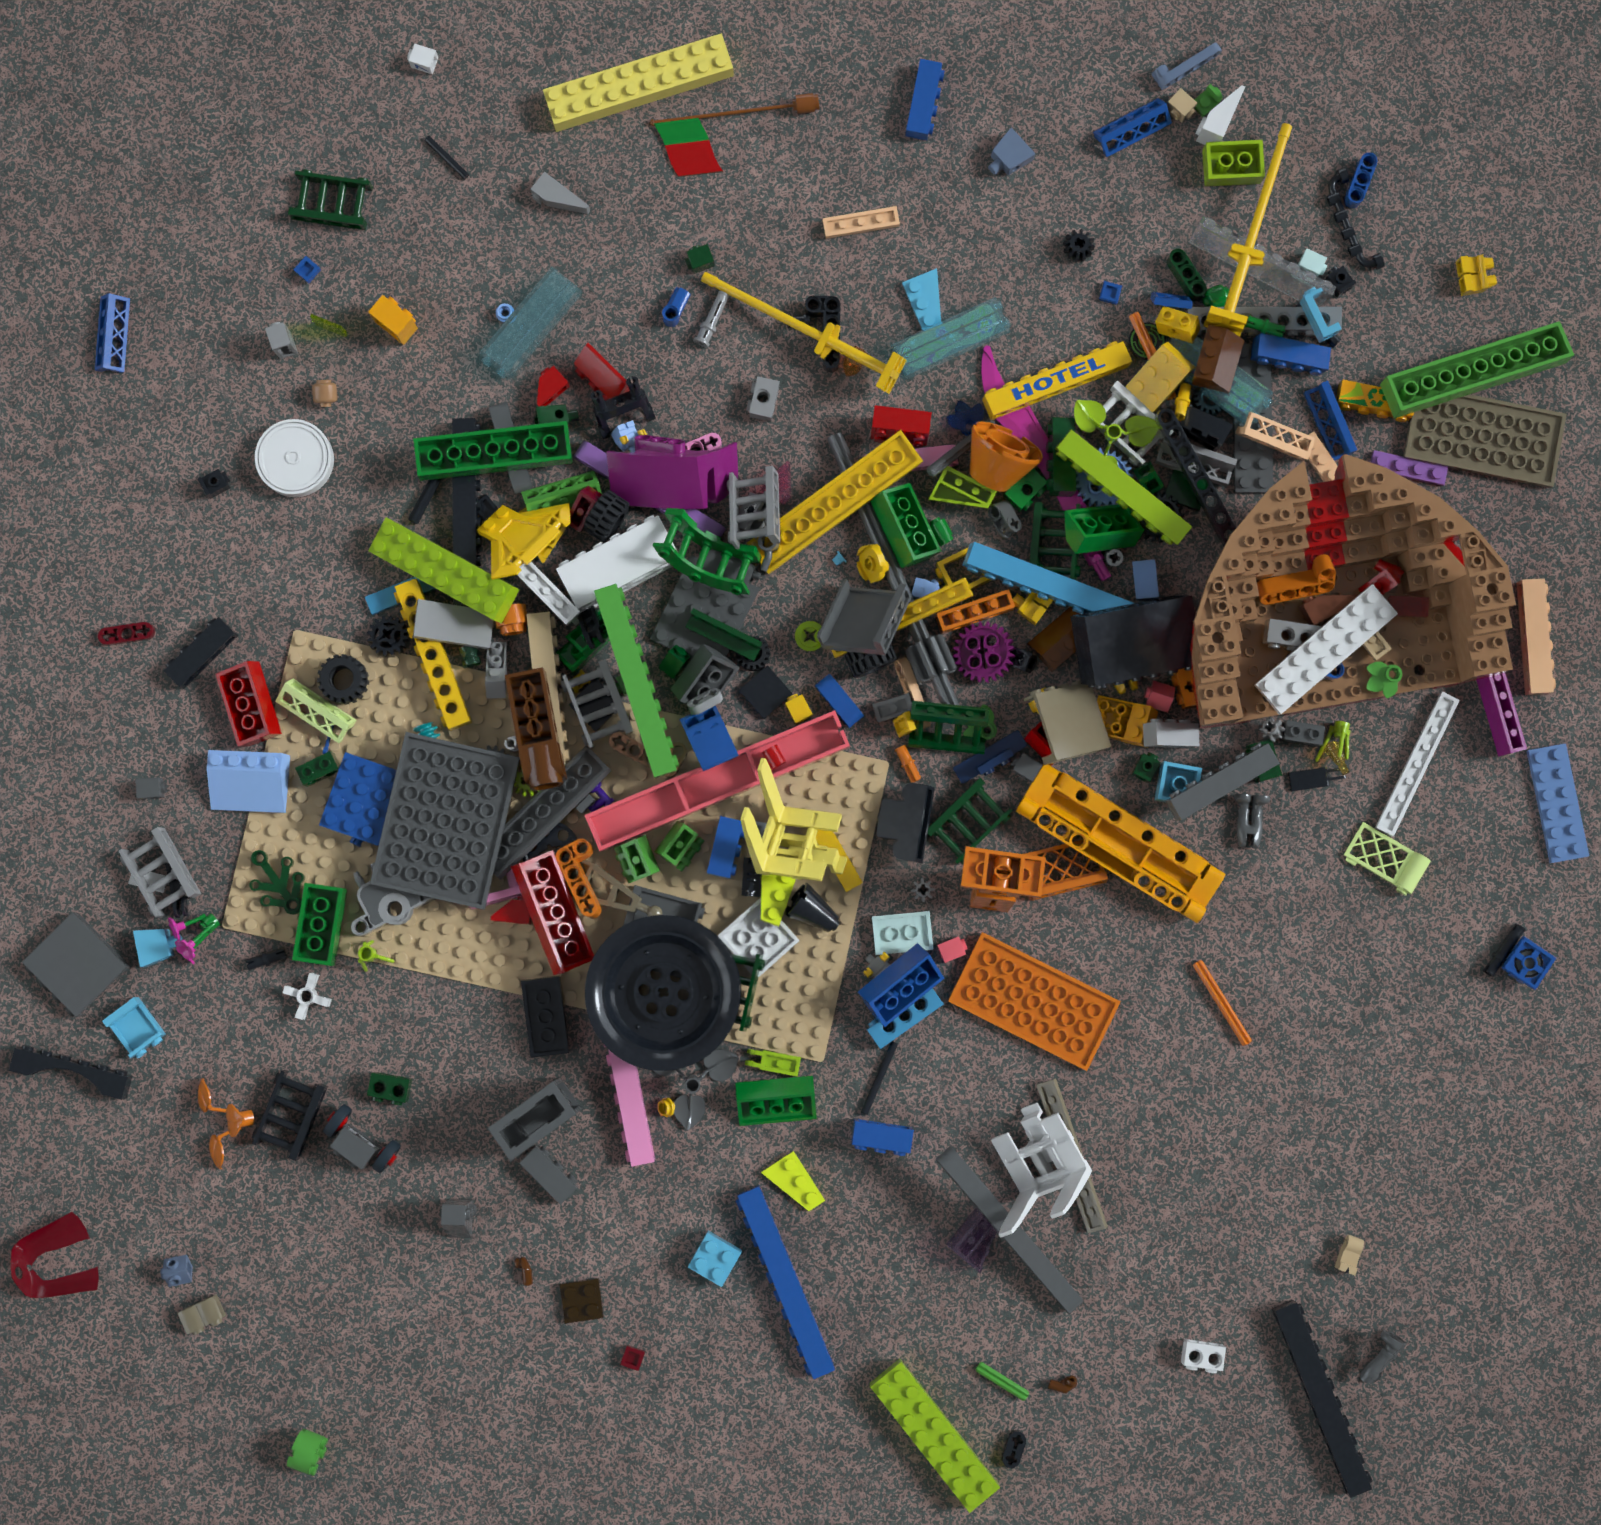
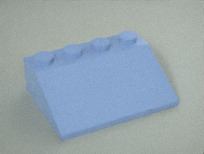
(248, 781)

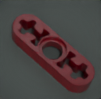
(113, 640)

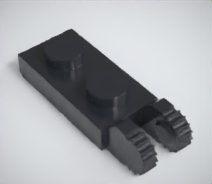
(591, 626)

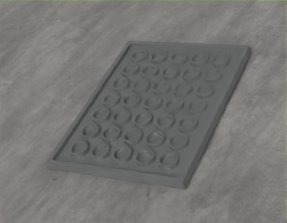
(445, 820)

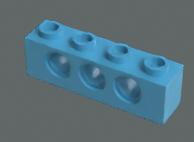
(883, 1038)

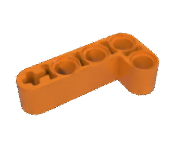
(1299, 584)
(581, 880)

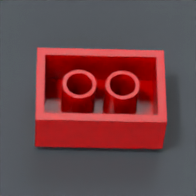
(890, 420)

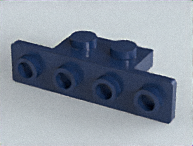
(994, 754)

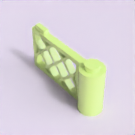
(1406, 875)

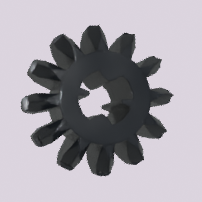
(1076, 251)

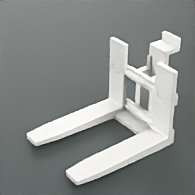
(1048, 1142)

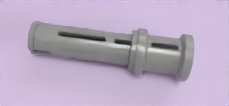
(708, 328)

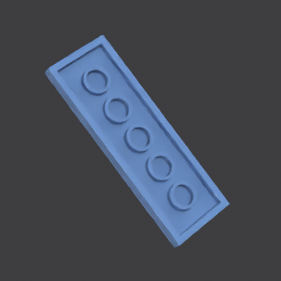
(1557, 803)

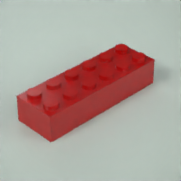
(553, 912)

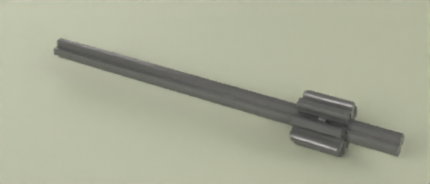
(930, 654)

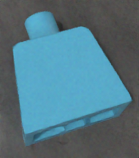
(154, 946)

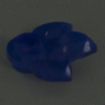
(965, 415)

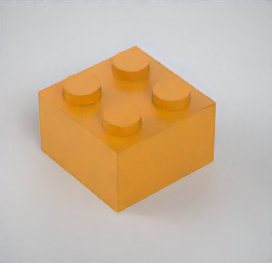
(393, 319)

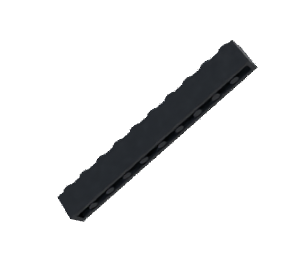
(465, 507)
(1322, 1399)

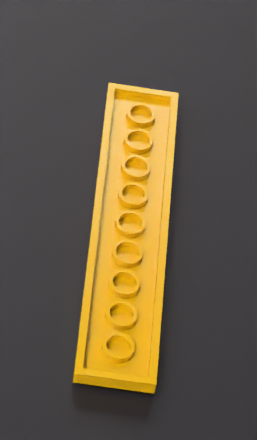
(841, 498)

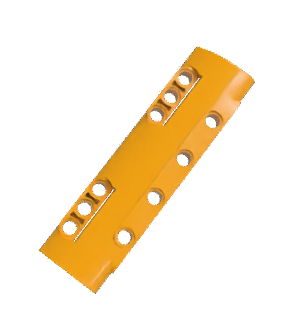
(1120, 843)

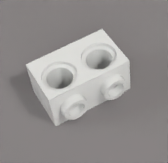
(1204, 1350)

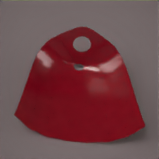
(51, 1237)

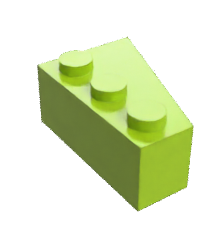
(961, 489)

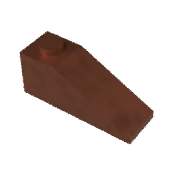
(1323, 607)

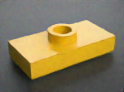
(903, 724)

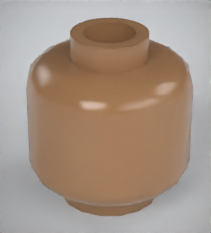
(324, 392)

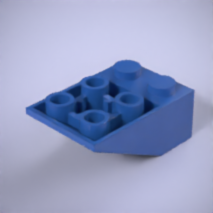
(709, 738)

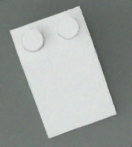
(1215, 125)

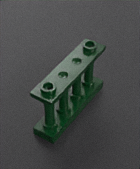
(335, 218)
(1039, 532)
(948, 714)
(964, 803)
(758, 965)

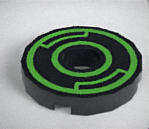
(1135, 345)

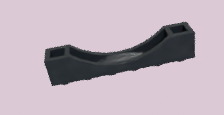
(109, 1082)

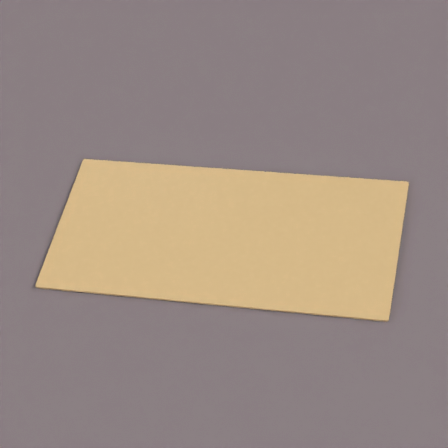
(450, 940)

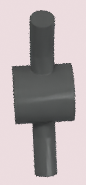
(768, 551)

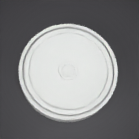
(294, 458)

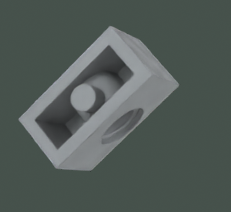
(763, 387)

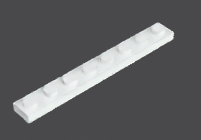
(1417, 764)

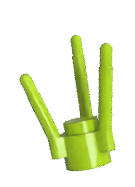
(1340, 731)
(368, 954)

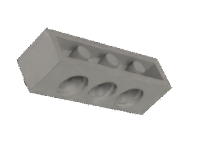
(1274, 628)

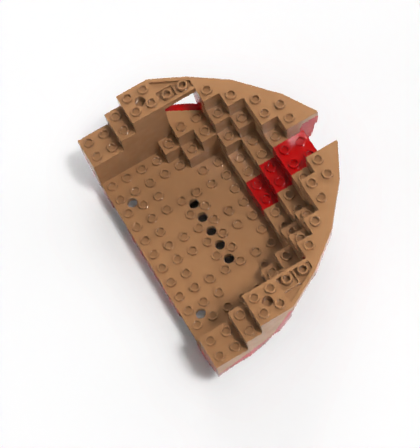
(1356, 522)

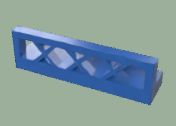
(1133, 120)
(105, 333)
(1336, 418)

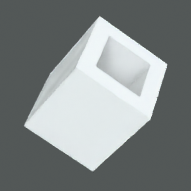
(422, 58)

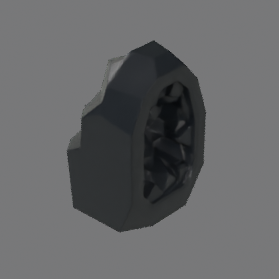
(1023, 660)

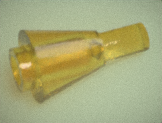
(1332, 751)

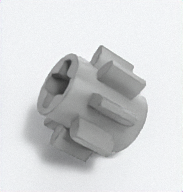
(1275, 732)
(926, 885)

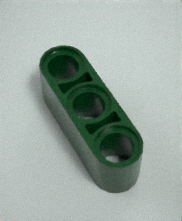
(1186, 266)

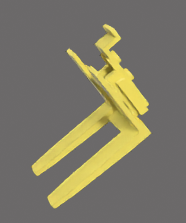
(804, 857)

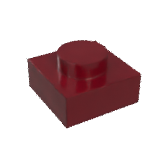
(632, 1357)

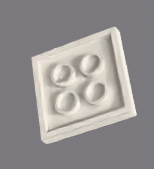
(751, 937)

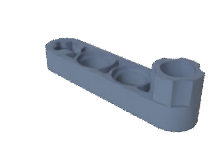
(1166, 78)

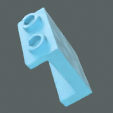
(1315, 317)
(135, 1027)

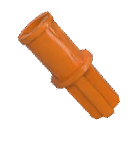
(908, 764)

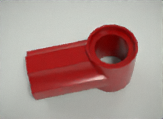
(774, 757)

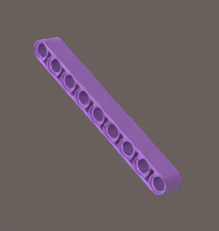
(597, 461)

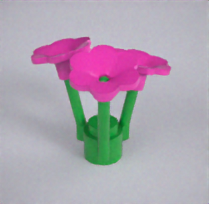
(187, 949)

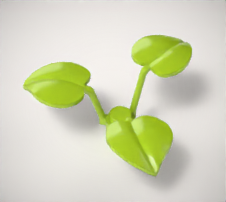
(1091, 414)

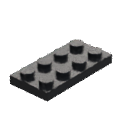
(545, 1016)

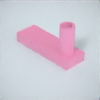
(504, 895)

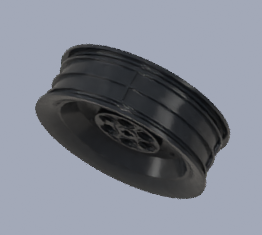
(621, 1012)

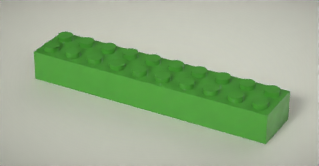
(1476, 369)
(634, 677)

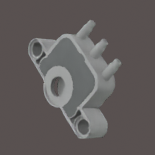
(376, 905)

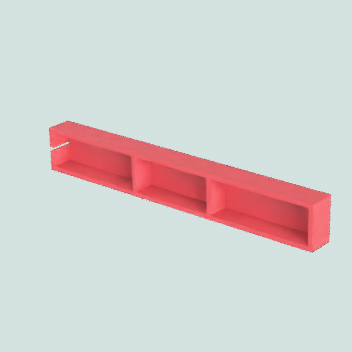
(702, 789)

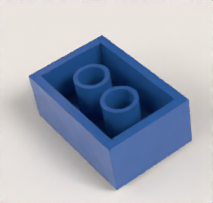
(726, 848)
(882, 1137)

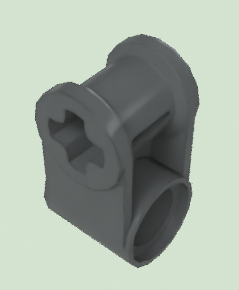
(1004, 517)

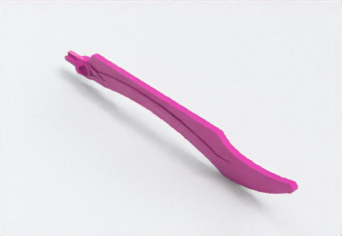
(1025, 424)

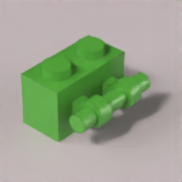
(677, 843)
(636, 859)

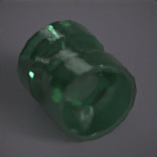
(469, 656)

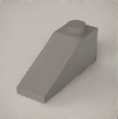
(555, 195)

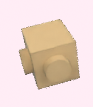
(1181, 106)

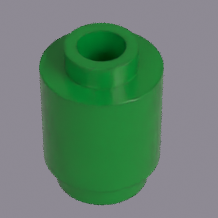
(941, 531)

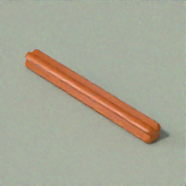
(1144, 338)
(1222, 1002)

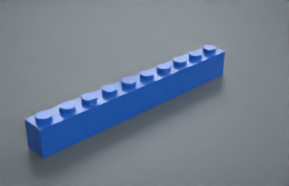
(786, 1282)

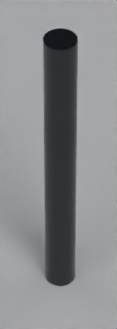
(879, 1077)

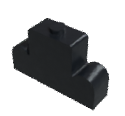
(907, 821)

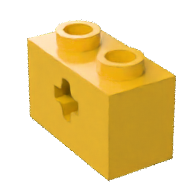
(1177, 324)

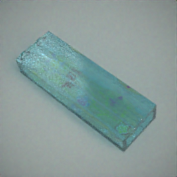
(530, 324)
(952, 337)
(1245, 393)

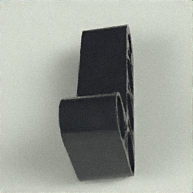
(828, 316)

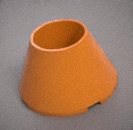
(999, 457)

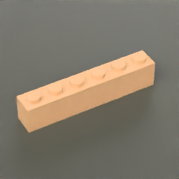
(1535, 637)

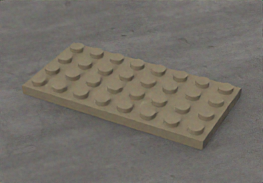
(1489, 439)

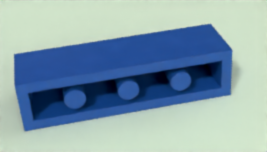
(923, 99)
(1290, 354)

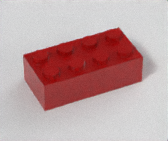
(248, 703)

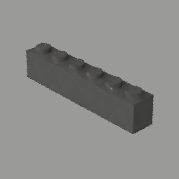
(1221, 782)

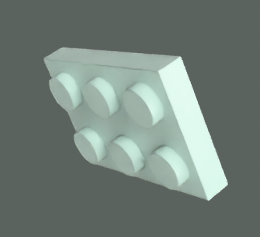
(901, 932)

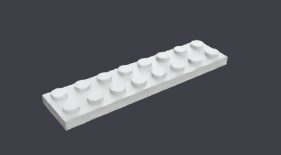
(1326, 649)

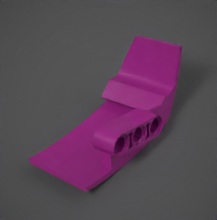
(669, 475)

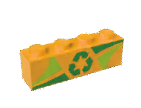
(1365, 400)

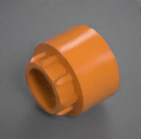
(514, 621)

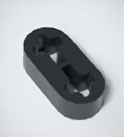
(1009, 1446)

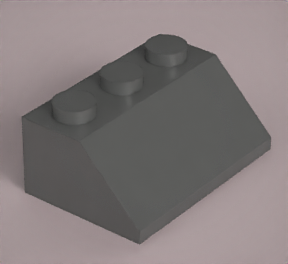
(704, 672)

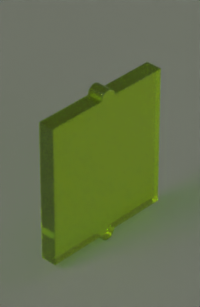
(328, 325)

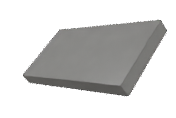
(452, 624)

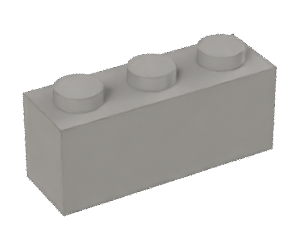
(1171, 734)

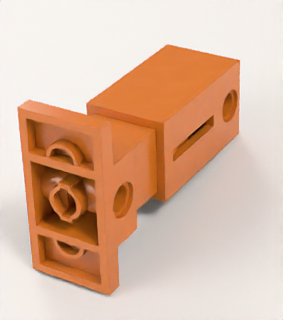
(1001, 877)

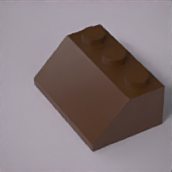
(1218, 359)
(1055, 642)

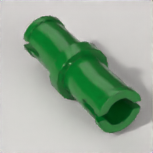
(1265, 326)

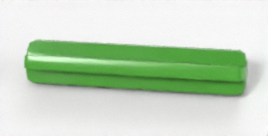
(1002, 1381)

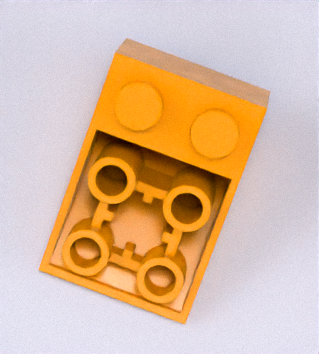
(1125, 719)

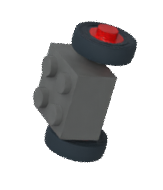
(357, 1146)

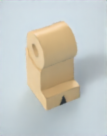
(1349, 1254)

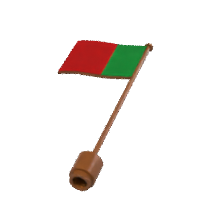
(689, 143)

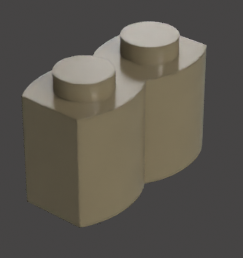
(202, 1314)

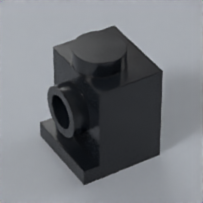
(1341, 286)
(213, 490)

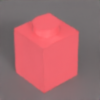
(1159, 696)
(952, 949)

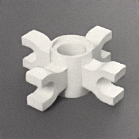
(315, 998)

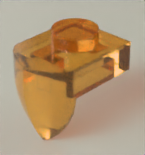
(852, 367)

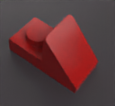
(1383, 581)

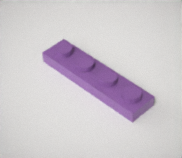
(1411, 468)

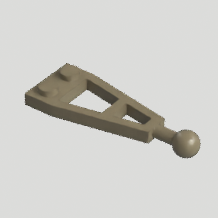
(636, 904)

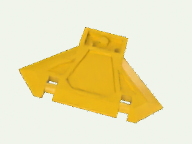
(521, 536)

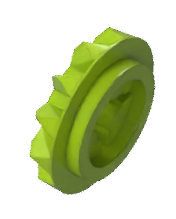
(800, 636)

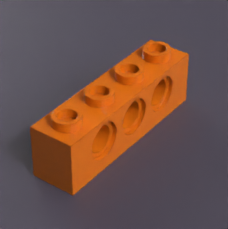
(975, 611)

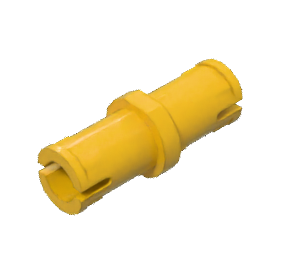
(1182, 401)

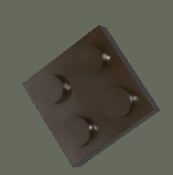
(581, 1300)

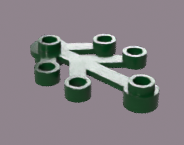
(279, 884)

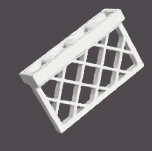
(549, 593)

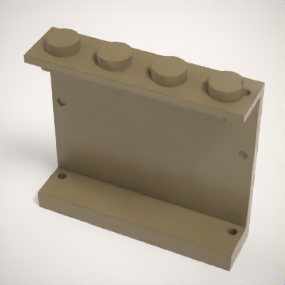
(1070, 721)

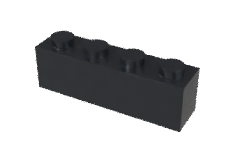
(200, 652)

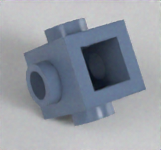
(177, 1270)

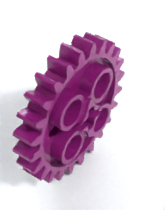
(1000, 649)

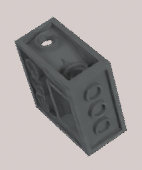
(535, 1118)

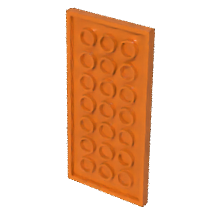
(1034, 1001)

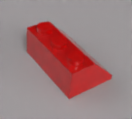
(599, 373)

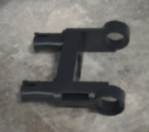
(607, 409)

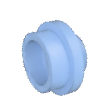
(503, 307)

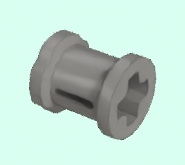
(1117, 553)

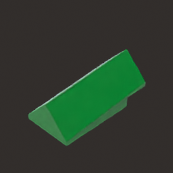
(576, 652)

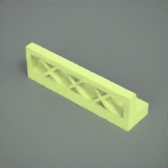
(317, 704)

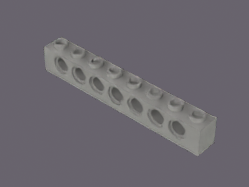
(1330, 314)

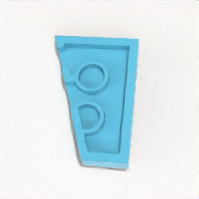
(924, 298)

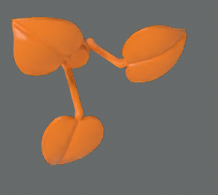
(234, 1118)

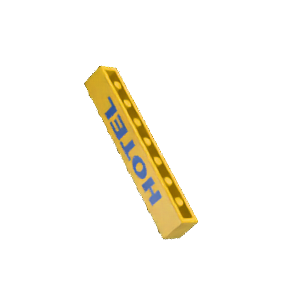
(1056, 380)

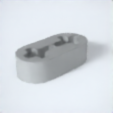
(705, 701)

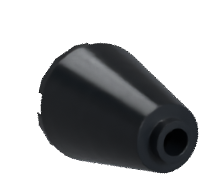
(812, 910)

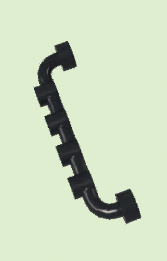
(1348, 232)

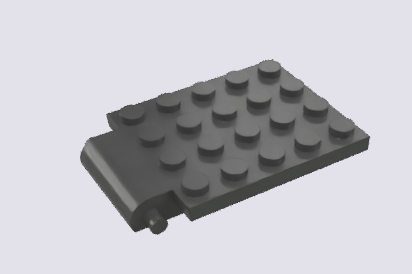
(713, 602)

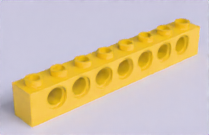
(461, 716)

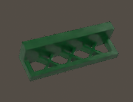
(724, 635)

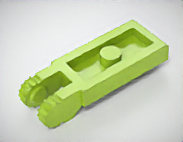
(775, 1062)

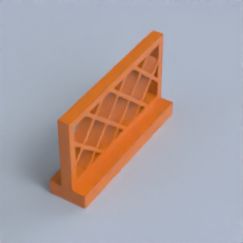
(1071, 883)

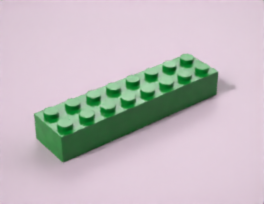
(492, 450)

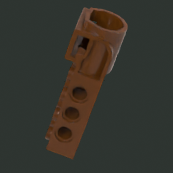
(536, 729)

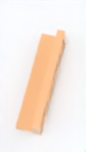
(1271, 441)

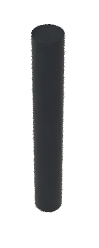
(446, 157)

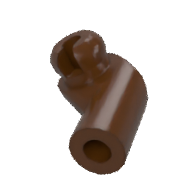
(526, 1270)
(1063, 1386)

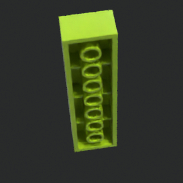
(1123, 487)
(443, 570)
(934, 1435)

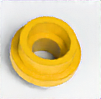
(666, 1107)

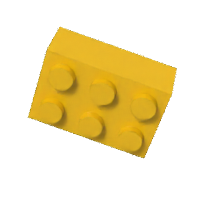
(1160, 376)

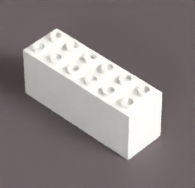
(621, 561)

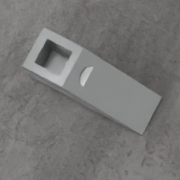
(496, 670)

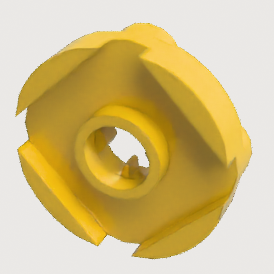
(872, 555)

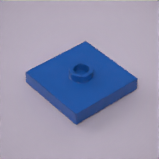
(1171, 300)

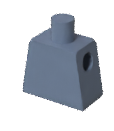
(1010, 154)

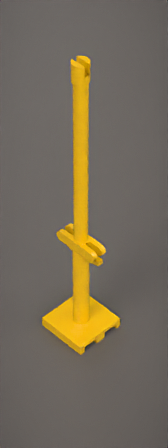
(1246, 254)
(827, 339)

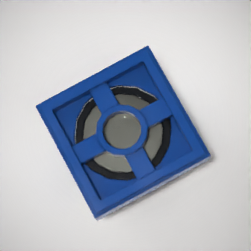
(1527, 962)

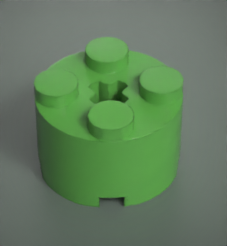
(307, 1451)

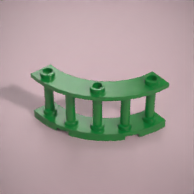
(688, 527)

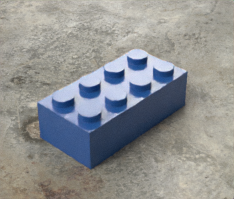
(901, 984)

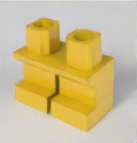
(1473, 274)
(1032, 607)

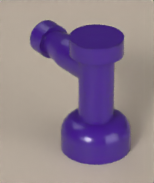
(603, 799)

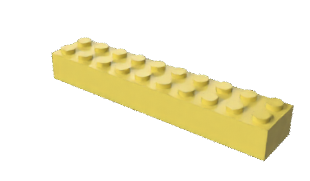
(638, 82)

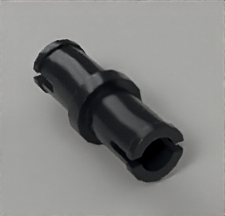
(266, 958)

